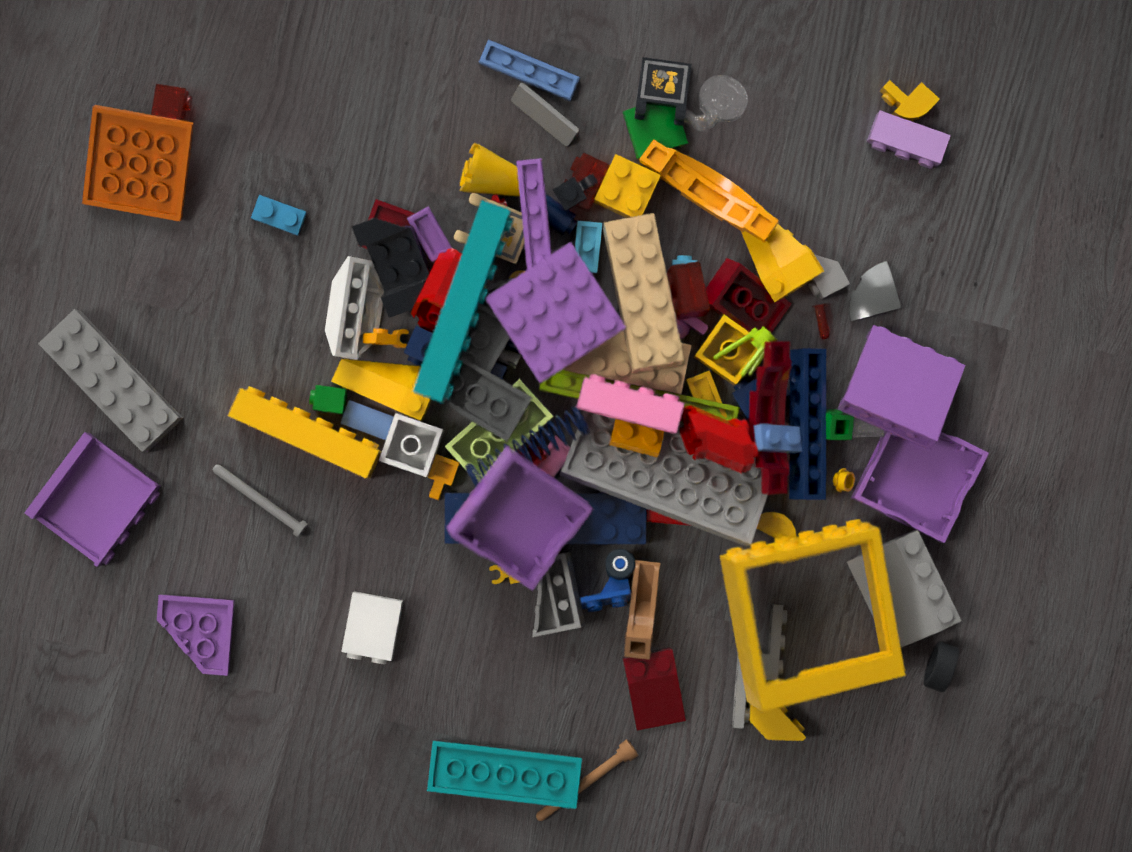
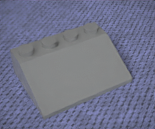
(915, 587)

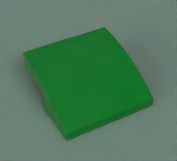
(657, 125)

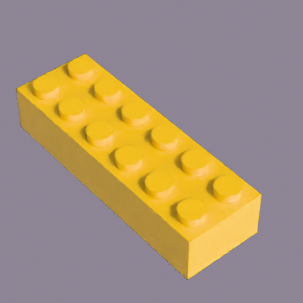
(301, 431)

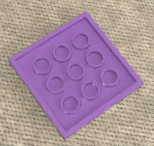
(555, 312)

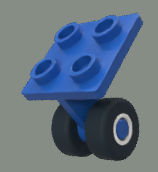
(620, 570)

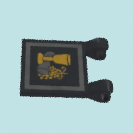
(663, 85)

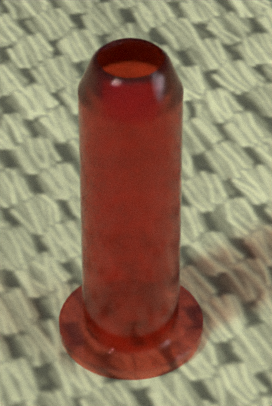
(822, 321)

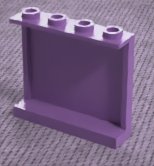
(902, 387)
(94, 499)

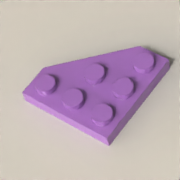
(200, 629)

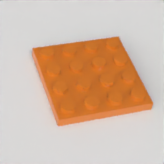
(137, 163)

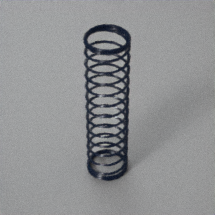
(581, 425)

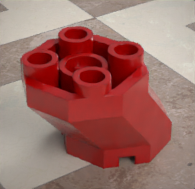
(435, 290)
(717, 439)

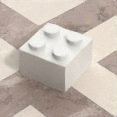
(411, 445)

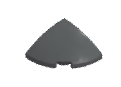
(874, 294)

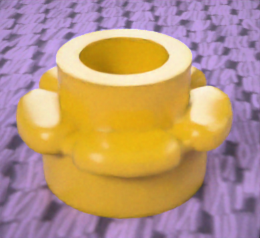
(843, 480)

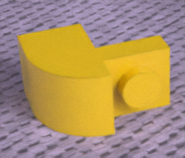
(912, 106)

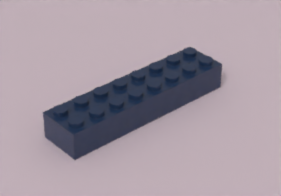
(608, 523)

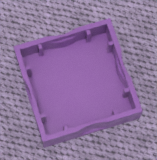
(920, 484)
(519, 518)

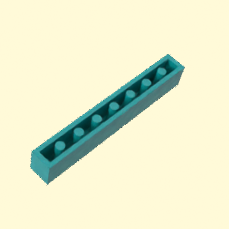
(463, 301)

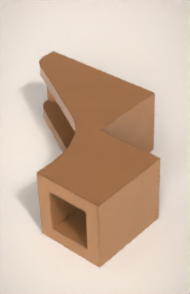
(642, 609)

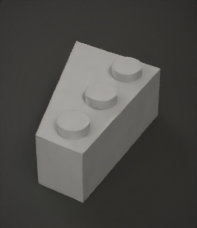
(558, 599)

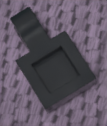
(572, 192)

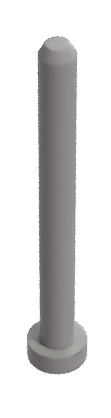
(259, 499)

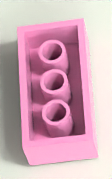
(630, 405)

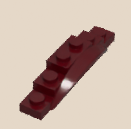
(768, 407)

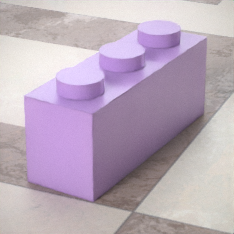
(908, 139)

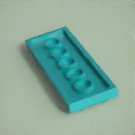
(504, 774)

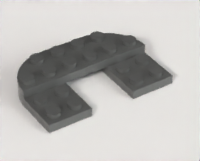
(476, 391)

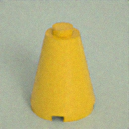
(489, 174)

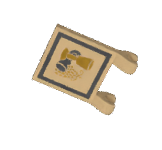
(513, 239)

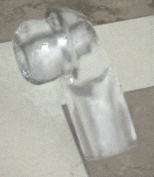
(699, 122)

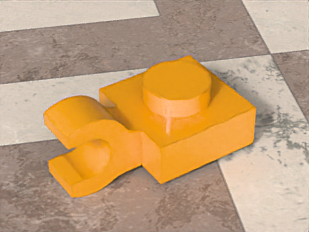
(381, 337)
(442, 472)

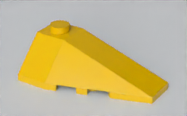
(782, 262)
(385, 384)

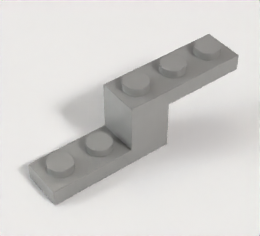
(771, 664)

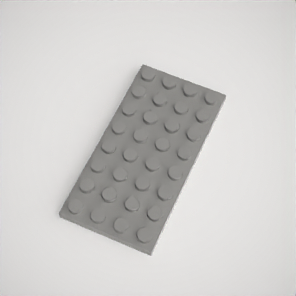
(672, 484)

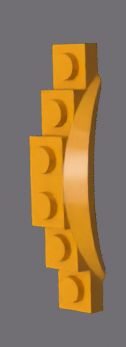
(709, 190)

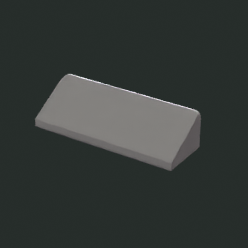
(544, 114)

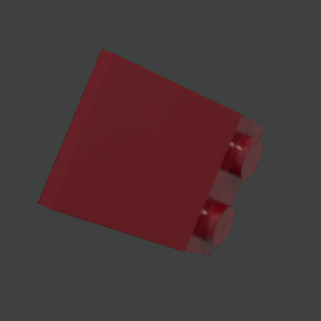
(744, 298)
(654, 689)

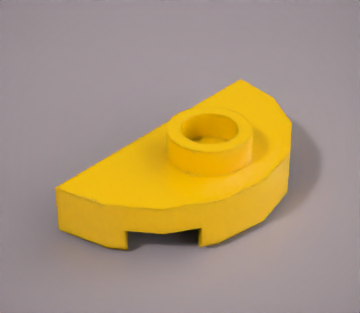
(776, 525)

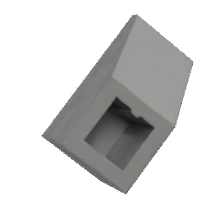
(830, 280)

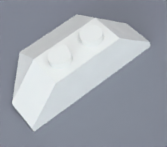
(353, 307)

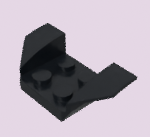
(397, 262)

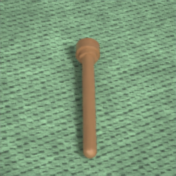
(624, 753)

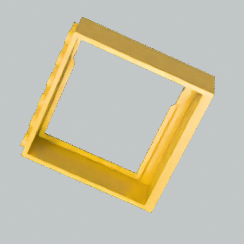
(828, 678)

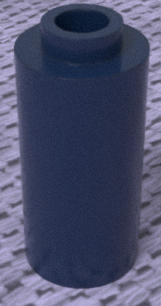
(558, 218)

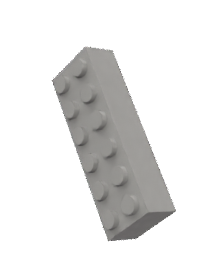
(110, 380)

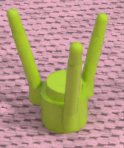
(758, 342)

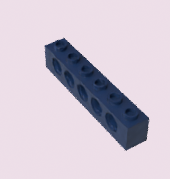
(808, 412)

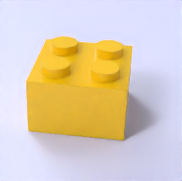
(626, 188)
(731, 364)

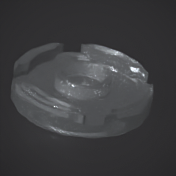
(723, 98)

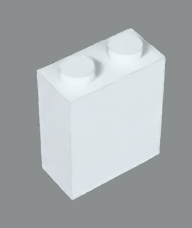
(372, 627)

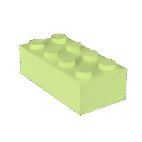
(476, 441)

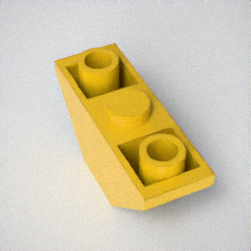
(775, 724)

